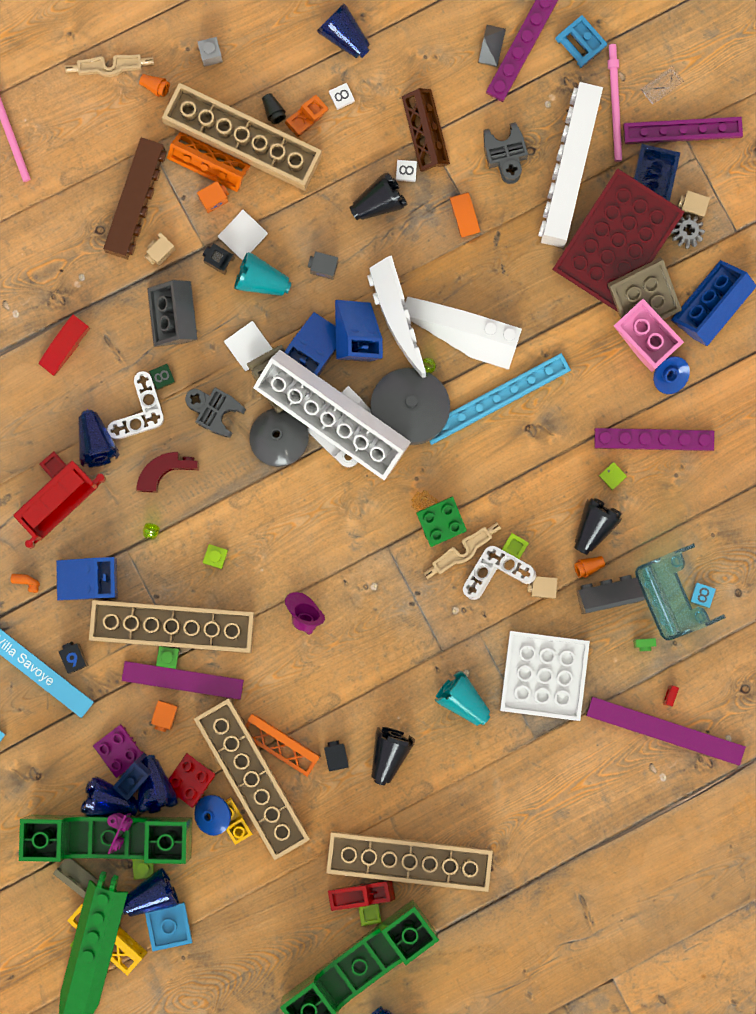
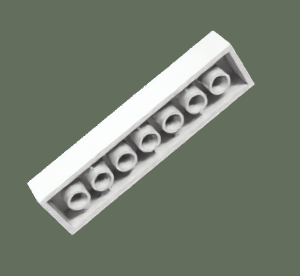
(571, 165)
(331, 414)

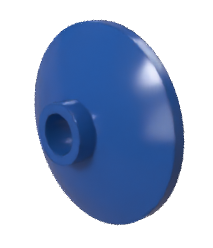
(677, 377)
(219, 814)

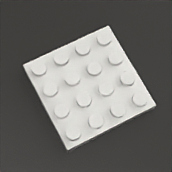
(544, 676)

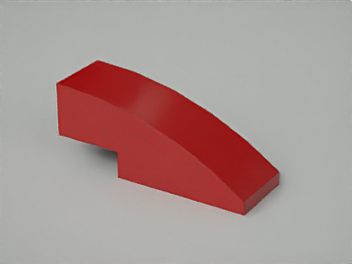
(64, 345)
(361, 895)

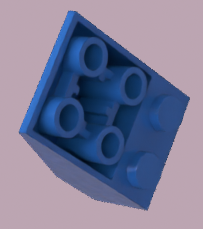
(357, 332)
(314, 344)
(87, 578)

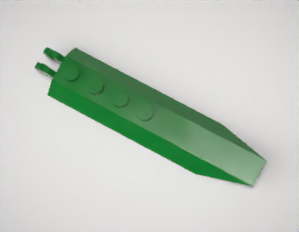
(92, 947)

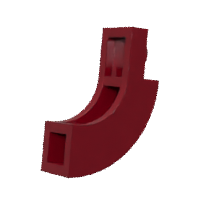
(161, 465)

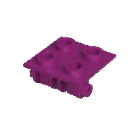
(118, 750)
(121, 823)

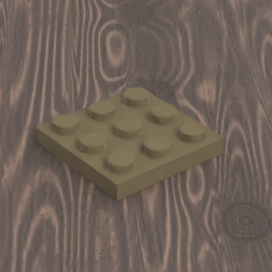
(647, 283)

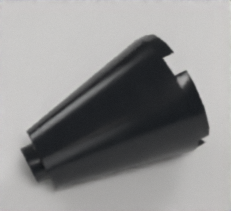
(389, 753)

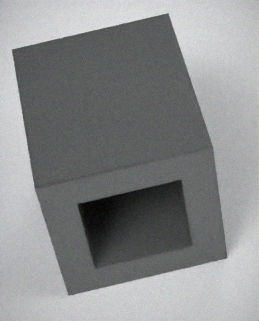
(323, 265)

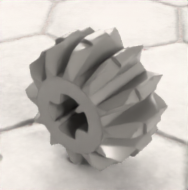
(693, 227)

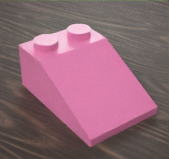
(648, 335)

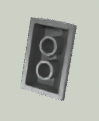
(172, 313)
(609, 594)

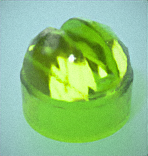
(429, 361)
(151, 530)

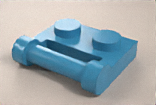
(586, 37)

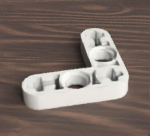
(148, 410)
(492, 565)

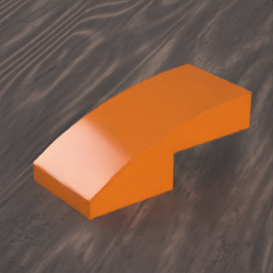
(306, 116)
(464, 214)

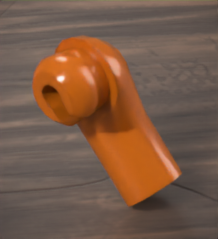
(27, 580)

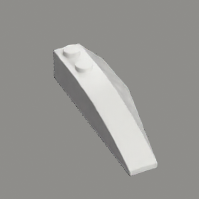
(392, 304)
(470, 333)

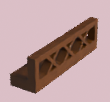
(429, 127)

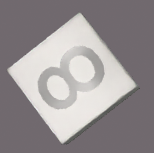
(341, 96)
(406, 171)

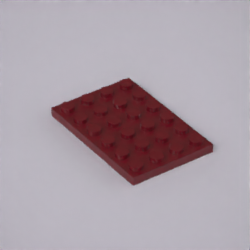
(617, 236)

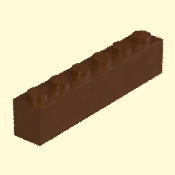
(134, 198)

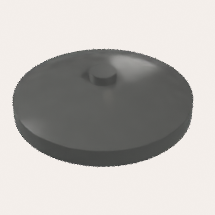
(411, 404)

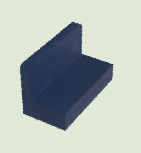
(133, 778)

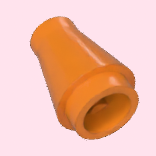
(157, 85)
(588, 566)

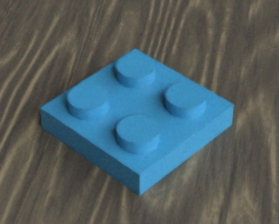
(169, 927)

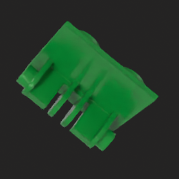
(441, 521)

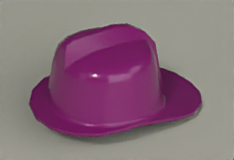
(304, 612)

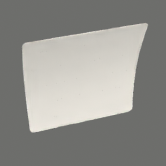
(242, 234)
(247, 344)

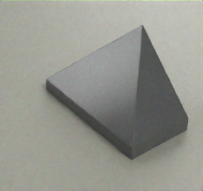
(491, 45)

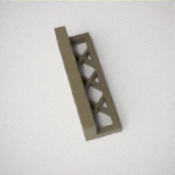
(75, 876)

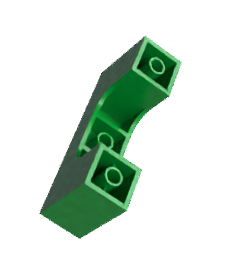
(80, 836)
(393, 941)

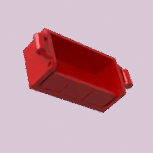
(56, 501)

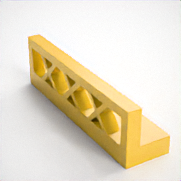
(123, 942)

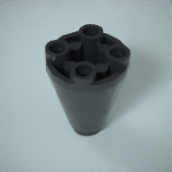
(378, 199)
(595, 525)

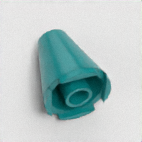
(261, 277)
(463, 699)

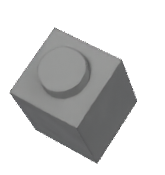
(210, 51)

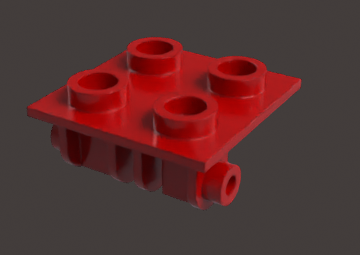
(190, 780)

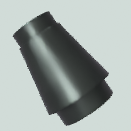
(274, 111)

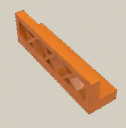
(206, 163)
(286, 740)

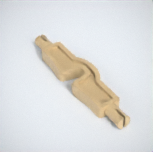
(120, 64)
(453, 557)

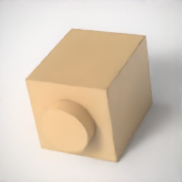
(694, 204)
(543, 587)

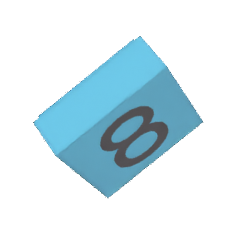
(702, 595)

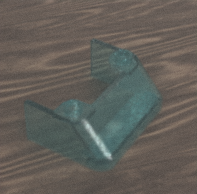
(667, 596)

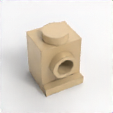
(159, 250)

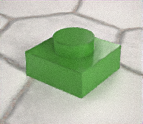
(644, 644)
(167, 657)

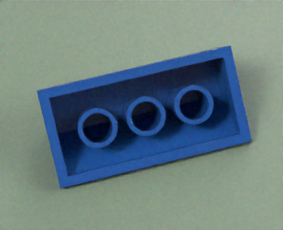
(714, 302)

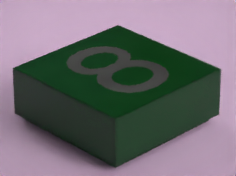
(162, 376)

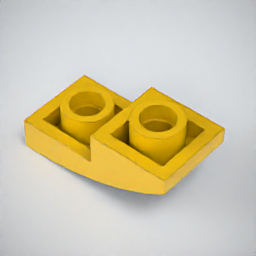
(238, 828)

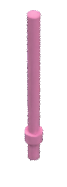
(613, 66)
(13, 144)

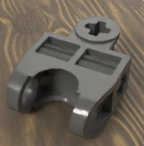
(506, 153)
(206, 406)

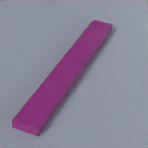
(665, 731)

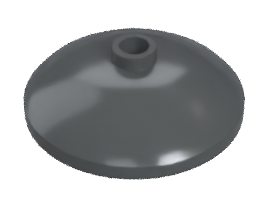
(283, 449)

